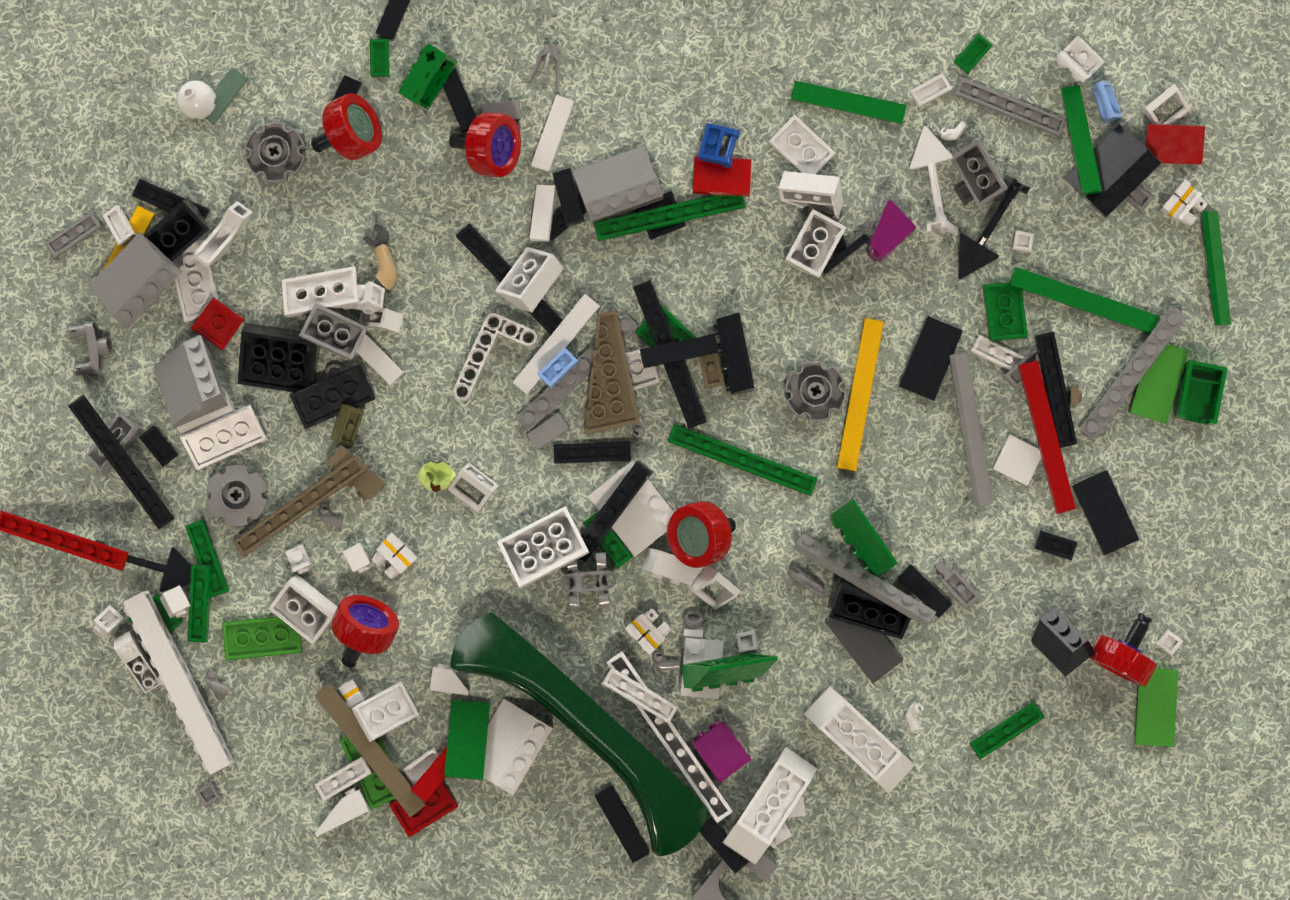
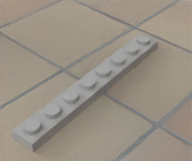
(1132, 374)
(552, 397)
(864, 580)

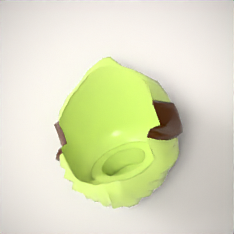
(436, 476)

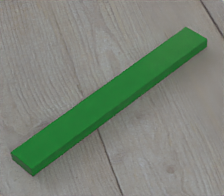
(667, 216)
(1083, 300)
(742, 460)

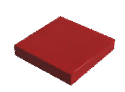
(218, 323)

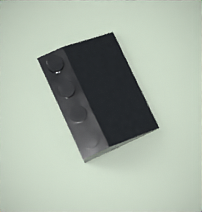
(1121, 168)
(276, 358)

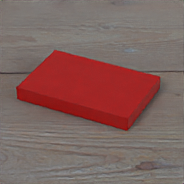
(1176, 143)
(718, 180)
(436, 806)

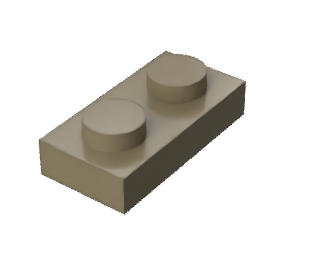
(711, 371)

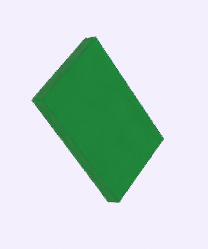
(1004, 312)
(677, 329)

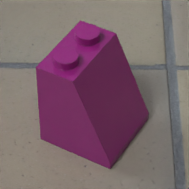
(890, 232)
(720, 750)

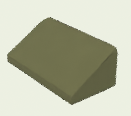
(347, 425)

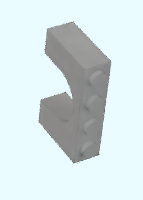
(710, 887)

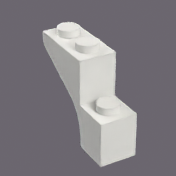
(223, 235)

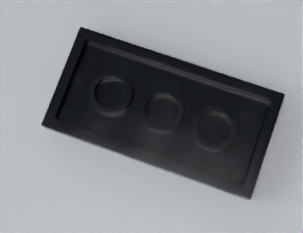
(930, 358)
(324, 398)
(1105, 512)

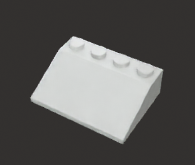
(643, 519)
(543, 547)
(512, 745)

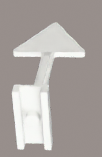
(929, 153)

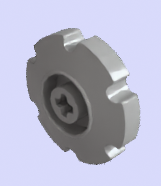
(276, 167)
(828, 383)
(248, 505)

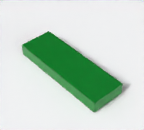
(612, 546)

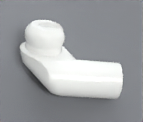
(953, 134)
(912, 714)

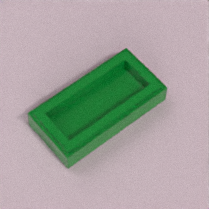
(973, 53)
(379, 58)

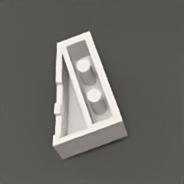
(813, 191)
(668, 566)

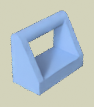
(1106, 101)
(557, 368)

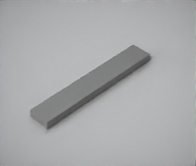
(1010, 107)

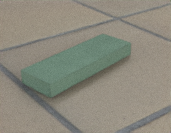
(226, 93)

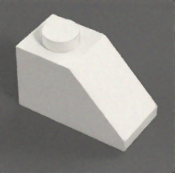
(382, 319)
(447, 681)

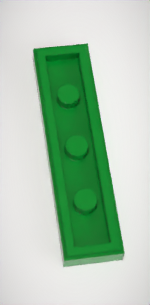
(206, 555)
(199, 603)
(1006, 730)

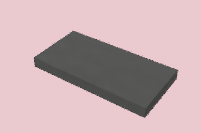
(867, 648)

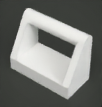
(1172, 91)
(476, 479)
(708, 576)

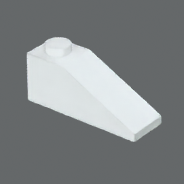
(348, 808)

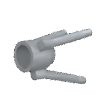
(548, 54)

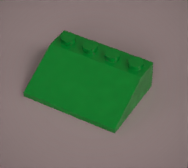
(863, 538)
(726, 670)

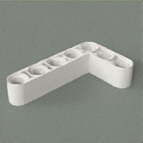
(478, 347)

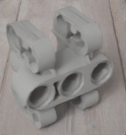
(577, 583)

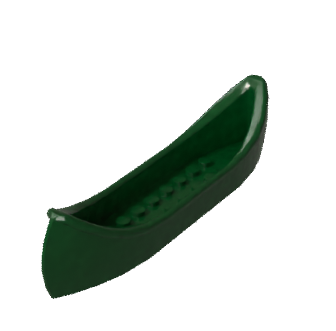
(498, 652)

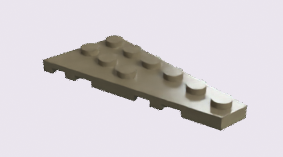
(610, 387)

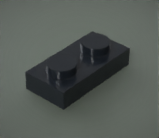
(1055, 545)

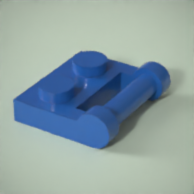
(712, 144)

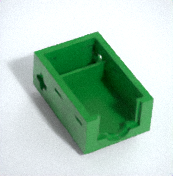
(425, 75)
(1201, 392)

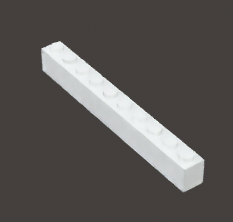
(178, 682)
(678, 749)

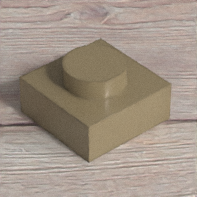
(1074, 396)

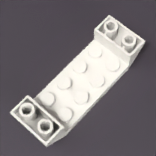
(859, 739)
(770, 806)

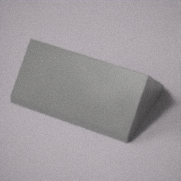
(333, 332)
(125, 432)

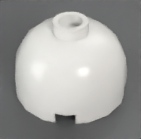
(196, 99)

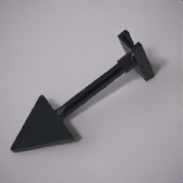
(973, 253)
(176, 571)

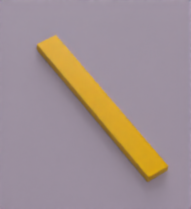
(860, 394)

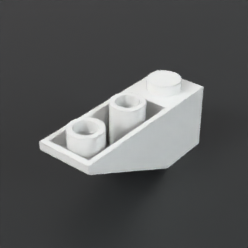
(136, 661)

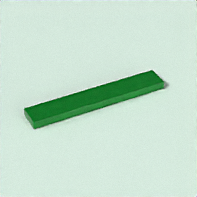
(848, 102)
(1081, 140)
(1216, 268)

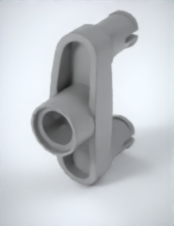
(96, 345)

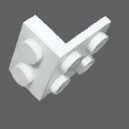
(1080, 59)

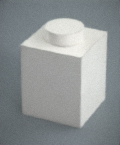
(357, 558)
(175, 602)

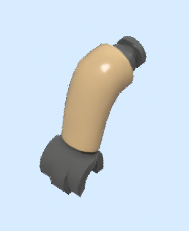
(387, 270)

